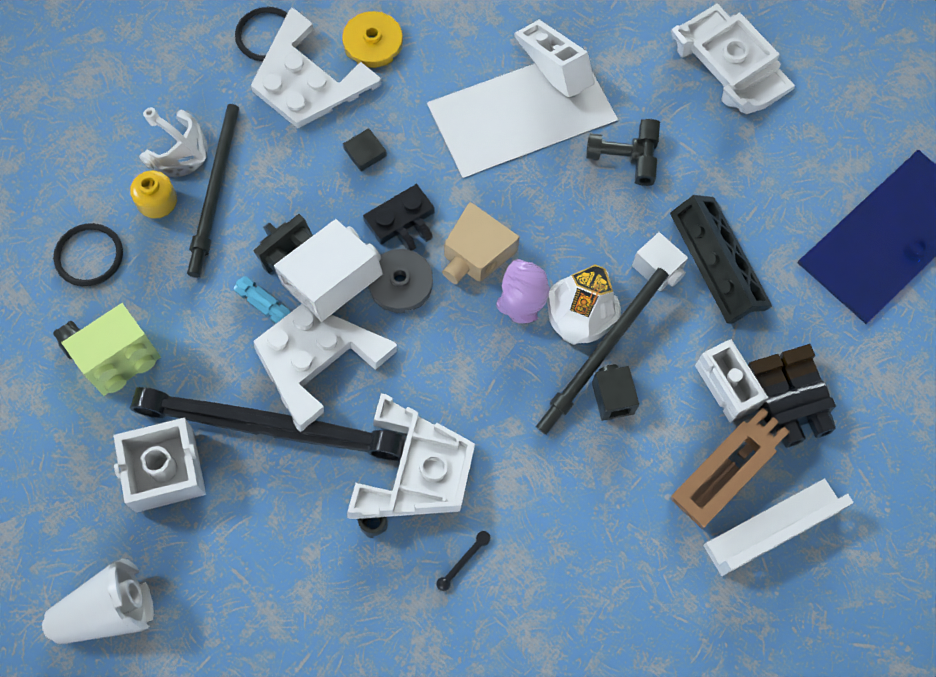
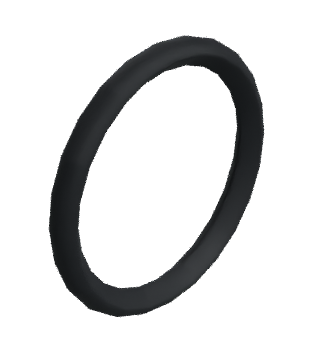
(244, 19)
(88, 226)

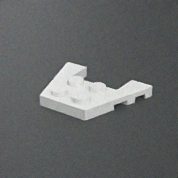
(297, 85)
(304, 346)
(429, 473)

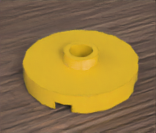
(372, 51)

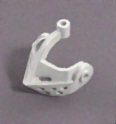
(186, 146)

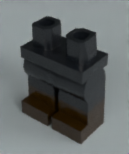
(795, 394)

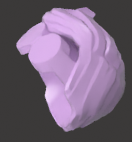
(523, 292)

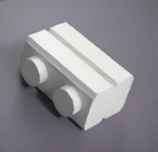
(731, 381)

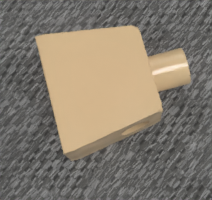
(477, 245)

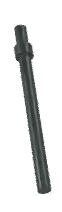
(200, 242)
(562, 401)

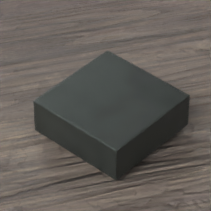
(364, 149)

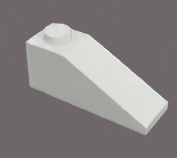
(557, 57)

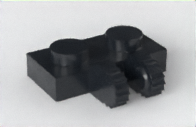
(400, 214)

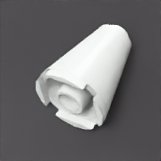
(101, 607)

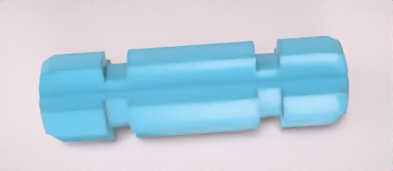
(261, 299)

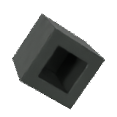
(615, 392)

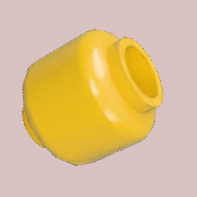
(153, 194)

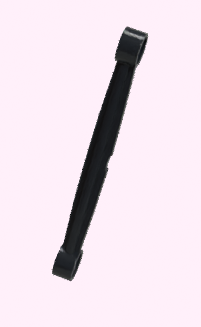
(157, 404)

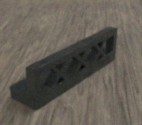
(720, 258)

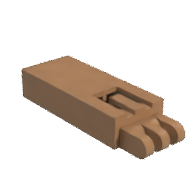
(719, 478)

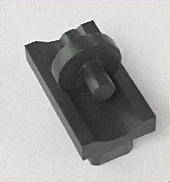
(281, 241)

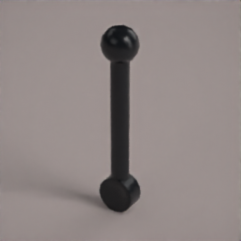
(482, 539)

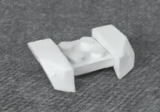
(736, 57)

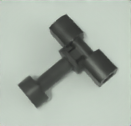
(640, 151)

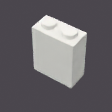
(329, 269)

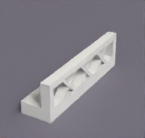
(775, 526)

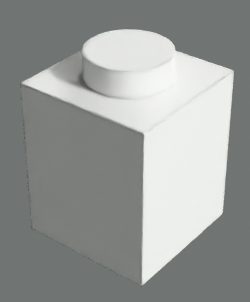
(662, 254)

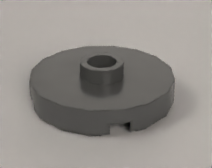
(409, 293)

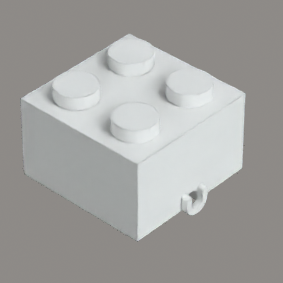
(158, 465)

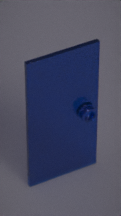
(880, 241)

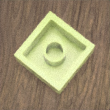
(111, 350)

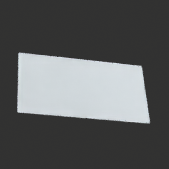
(514, 118)

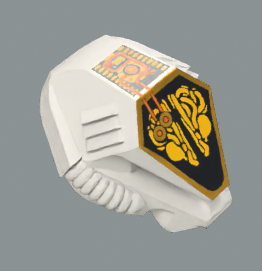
(583, 306)

